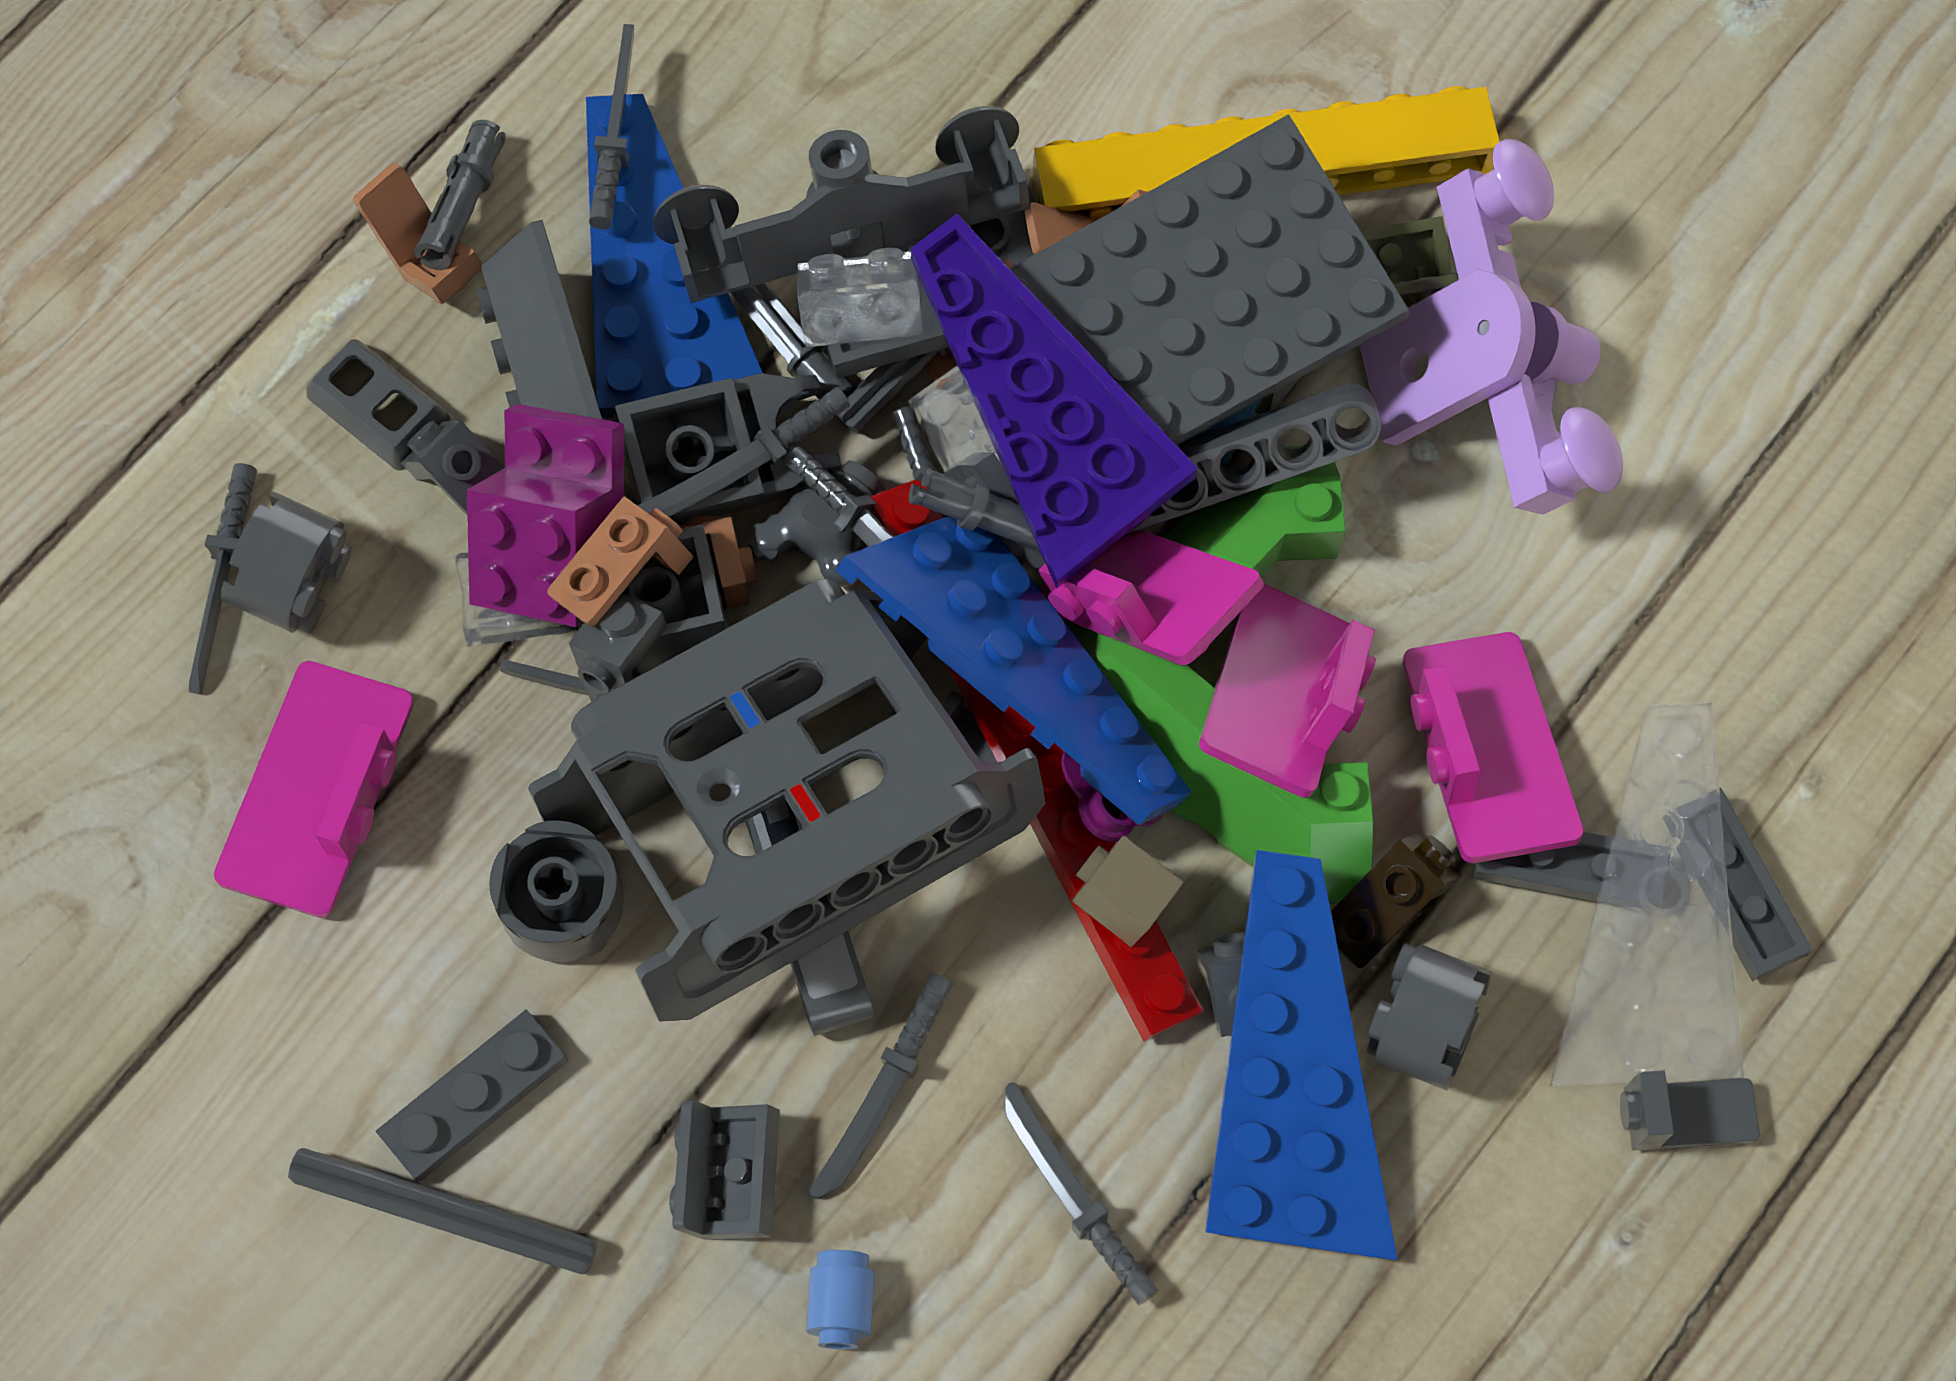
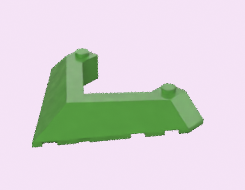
(1171, 701)

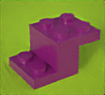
(541, 508)

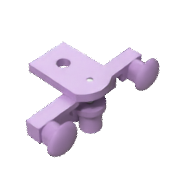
(1497, 346)

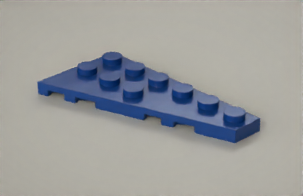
(643, 319)
(1018, 653)
(1294, 1113)

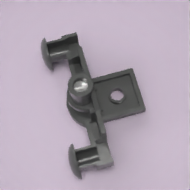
(851, 215)

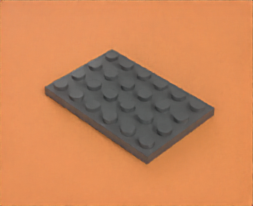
(1219, 283)

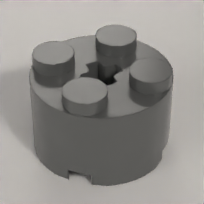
(285, 563)
(533, 867)
(1430, 1015)

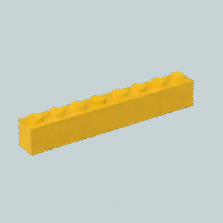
(1357, 145)

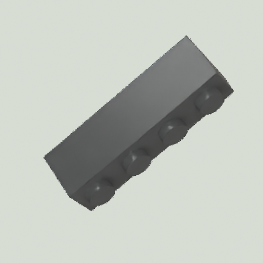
(535, 327)

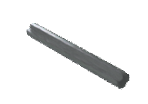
(442, 1211)

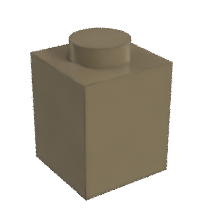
(1125, 889)

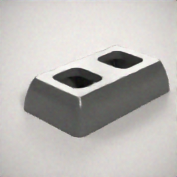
(357, 411)

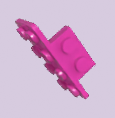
(1155, 595)
(1287, 690)
(1491, 747)
(314, 789)

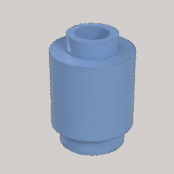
(840, 1299)

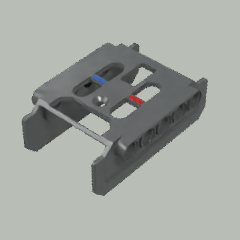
(735, 719)

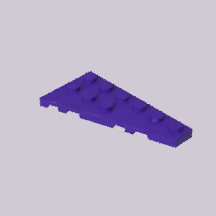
(1061, 425)

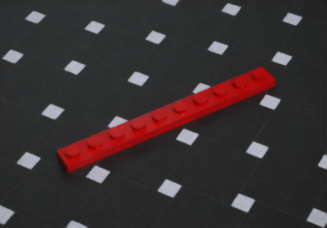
(1143, 974)

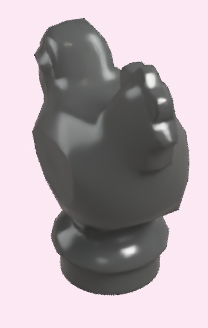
(809, 526)

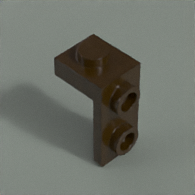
(1392, 896)

